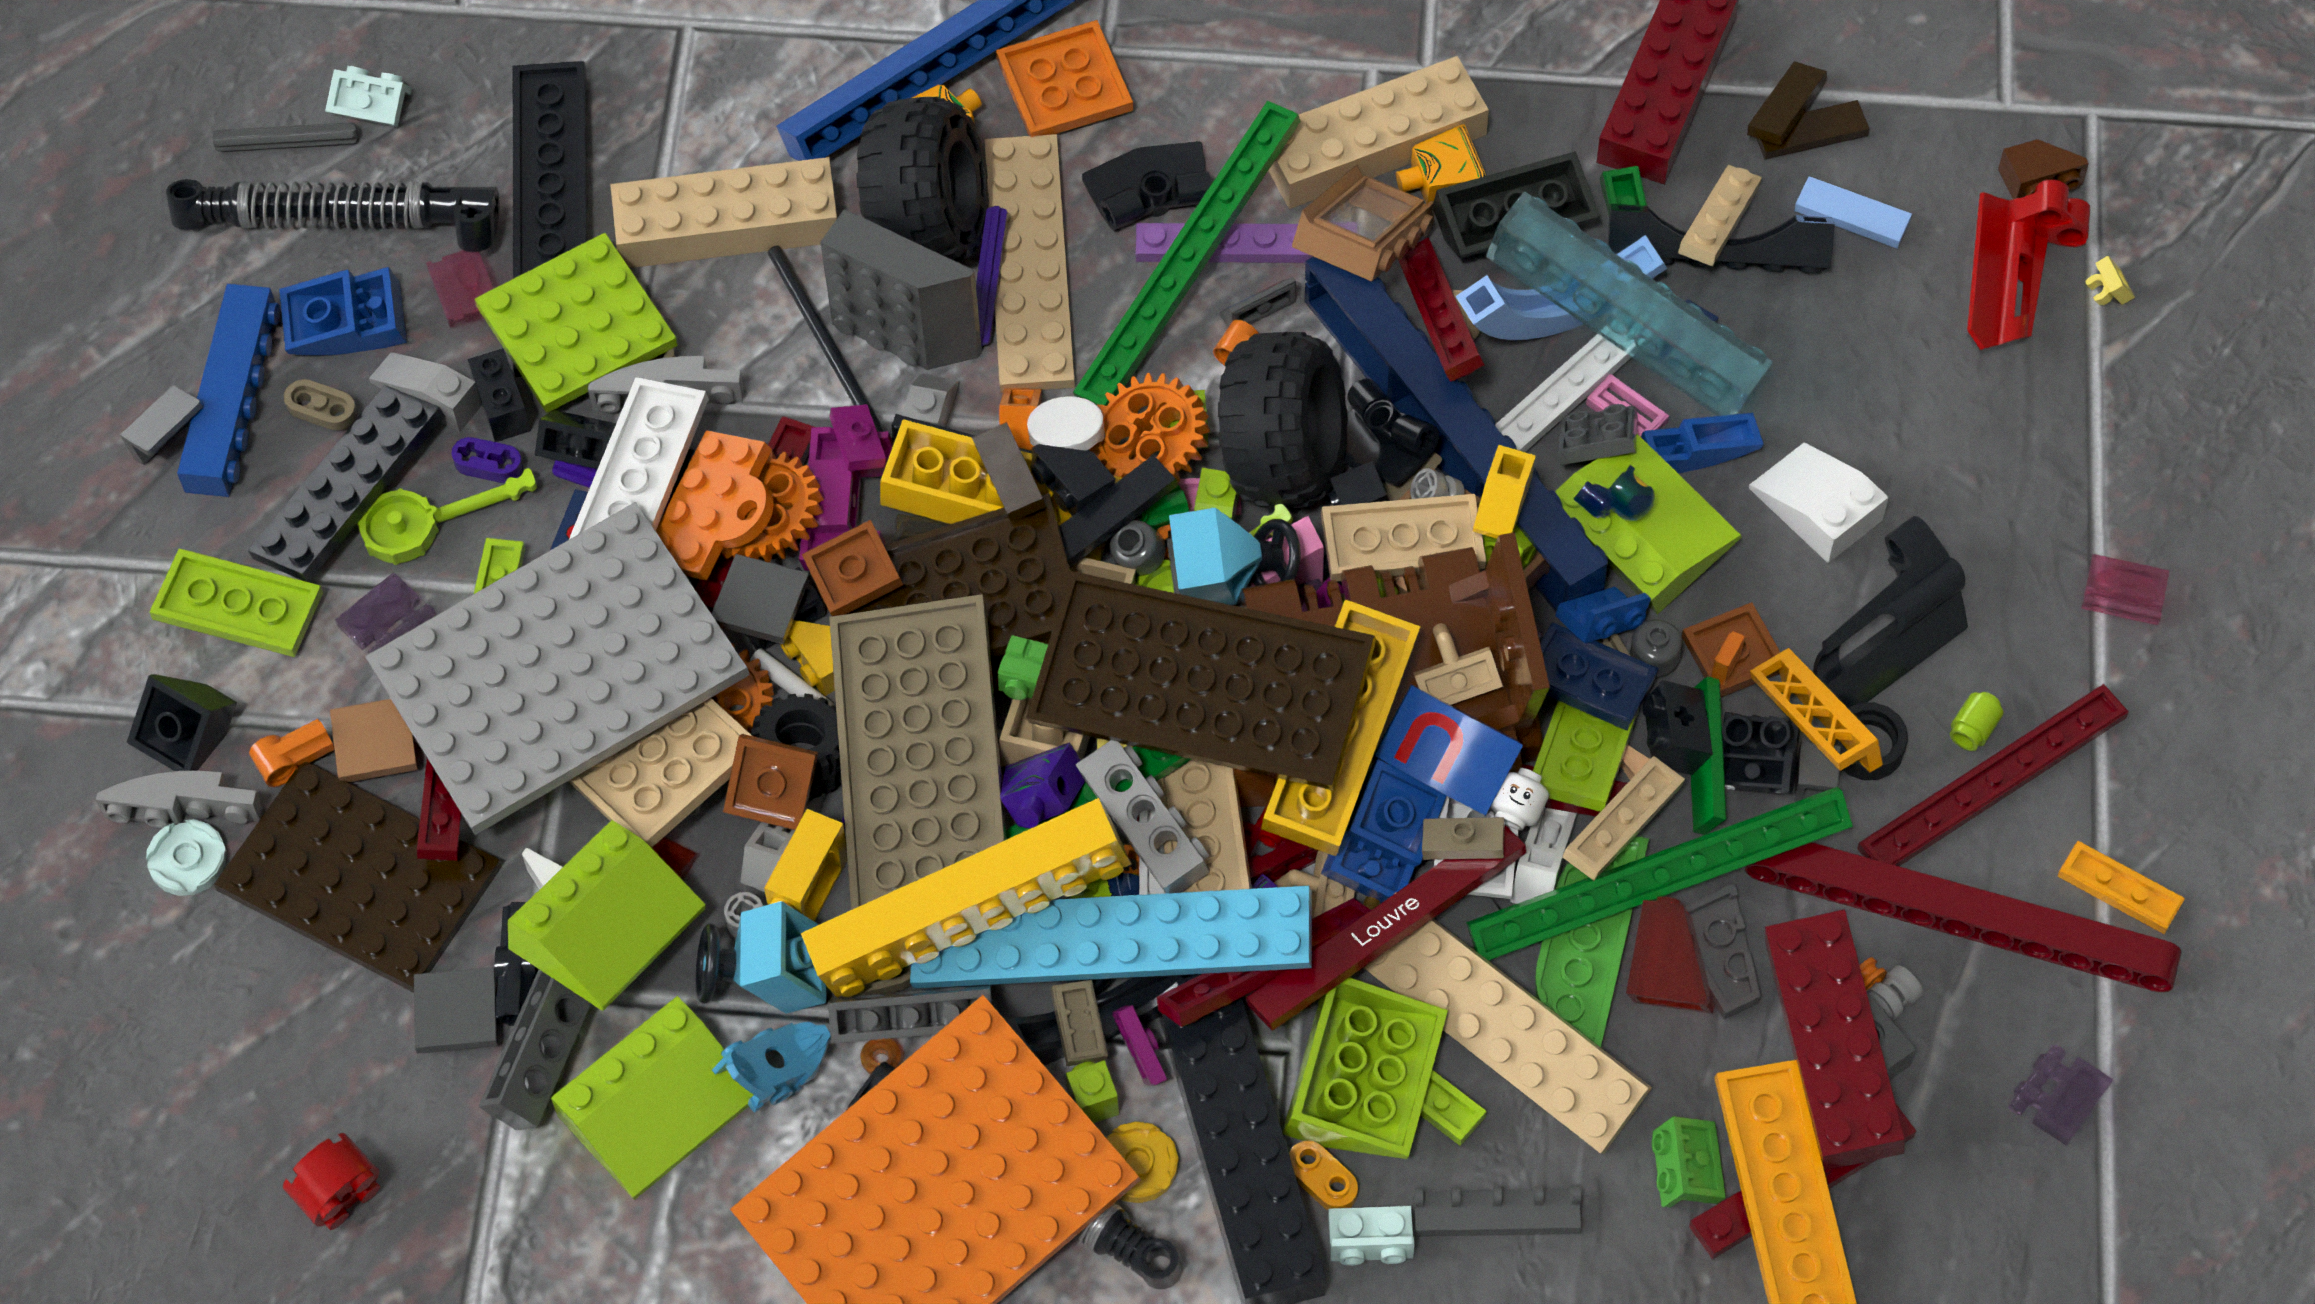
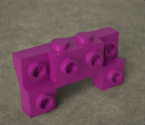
(838, 488)

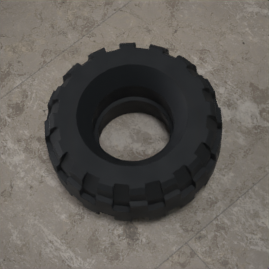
(924, 175)
(1282, 419)

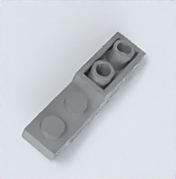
(721, 385)
(167, 796)

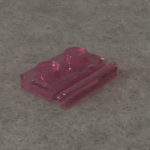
(458, 282)
(2125, 589)

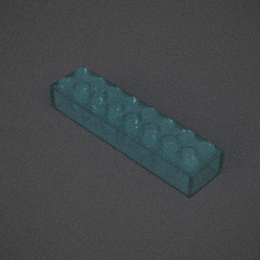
(1628, 307)

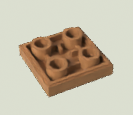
(371, 741)

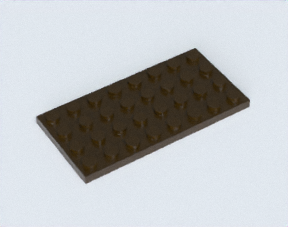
(1202, 680)

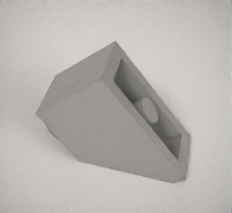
(931, 399)

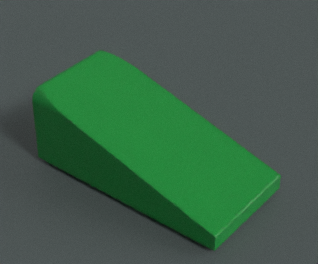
(1622, 187)

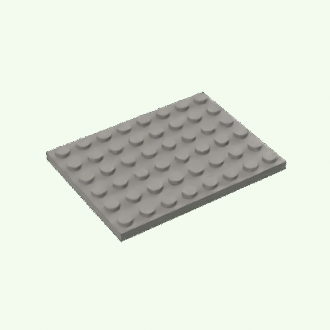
(556, 667)

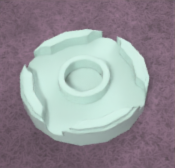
(186, 857)

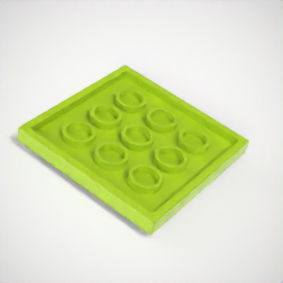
(575, 321)

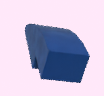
(1705, 441)

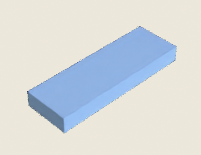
(1853, 212)

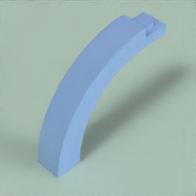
(1527, 313)

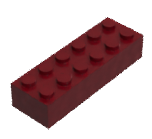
(1665, 85)
(1834, 1040)

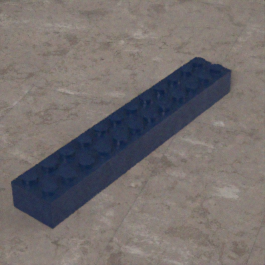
(1410, 374)

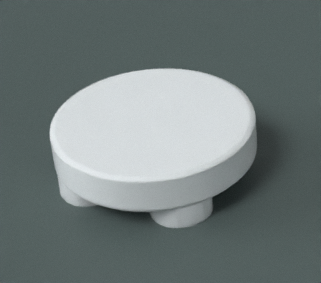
(1066, 423)

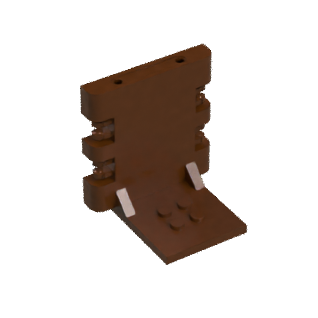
(1477, 608)

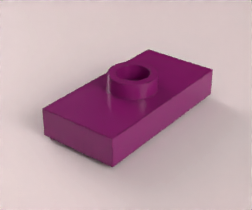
(857, 437)
(1140, 1044)

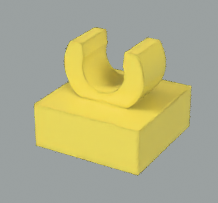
(2113, 281)

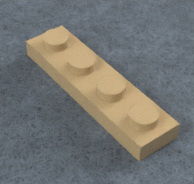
(1720, 215)
(1623, 818)

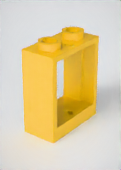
(809, 865)

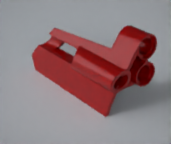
(2013, 248)

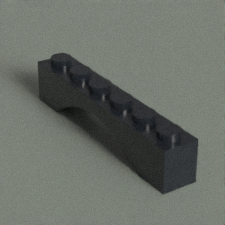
(1796, 242)
(1042, 1031)

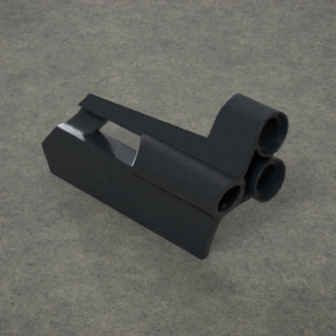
(1926, 610)

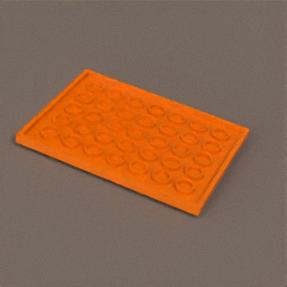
(939, 1178)

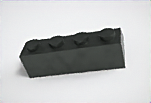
(1473, 209)

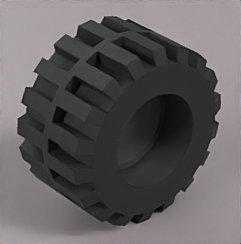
(805, 722)

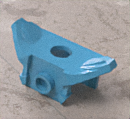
(803, 1052)

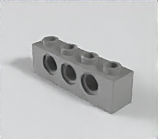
(1171, 870)

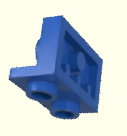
(1603, 614)

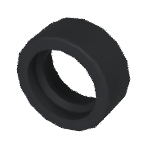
(1890, 722)

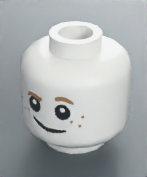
(1520, 799)

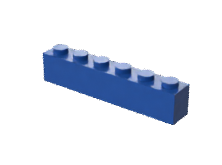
(228, 390)

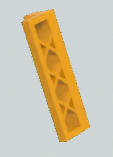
(1823, 704)

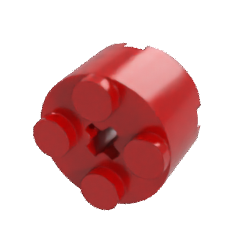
(332, 1181)

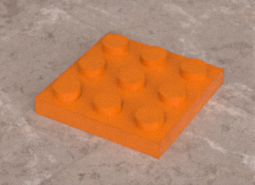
(1064, 80)

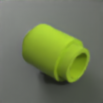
(1976, 720)

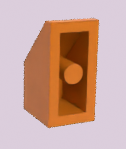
(1015, 410)

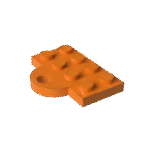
(713, 502)

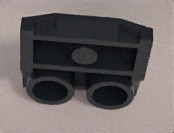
(1759, 753)

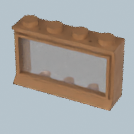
(1362, 225)

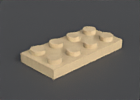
(1398, 532)

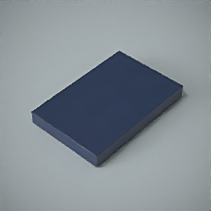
(1595, 677)

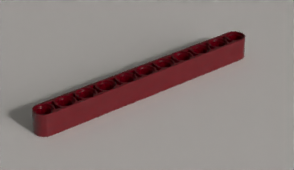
(1973, 914)

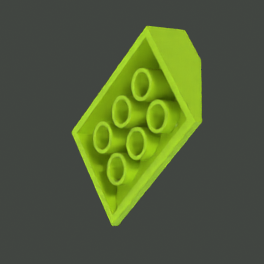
(1668, 544)
(604, 916)
(1365, 1070)
(652, 1098)

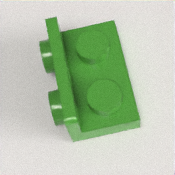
(1688, 1161)

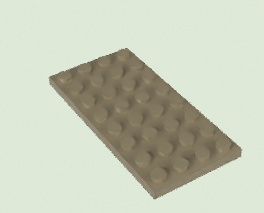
(915, 741)

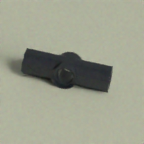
(512, 974)

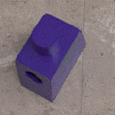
(1041, 785)

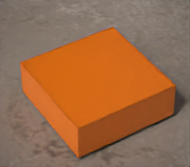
(1728, 657)

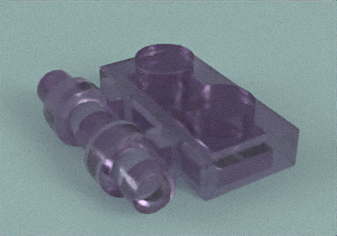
(380, 610)
(2071, 1100)

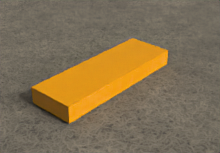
(2121, 887)

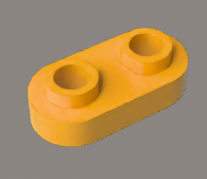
(1323, 1172)

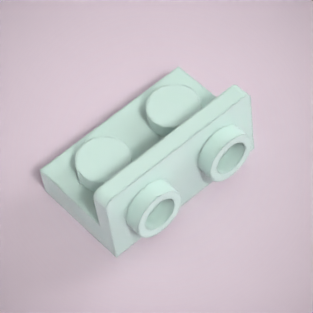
(367, 97)
(1371, 1234)

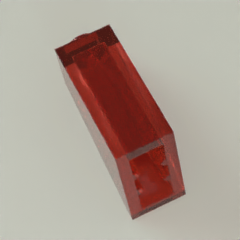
(1668, 960)

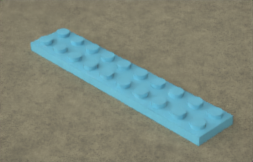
(1135, 939)

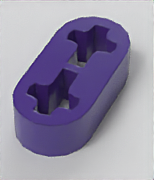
(487, 459)

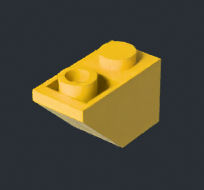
(1504, 492)
(812, 649)

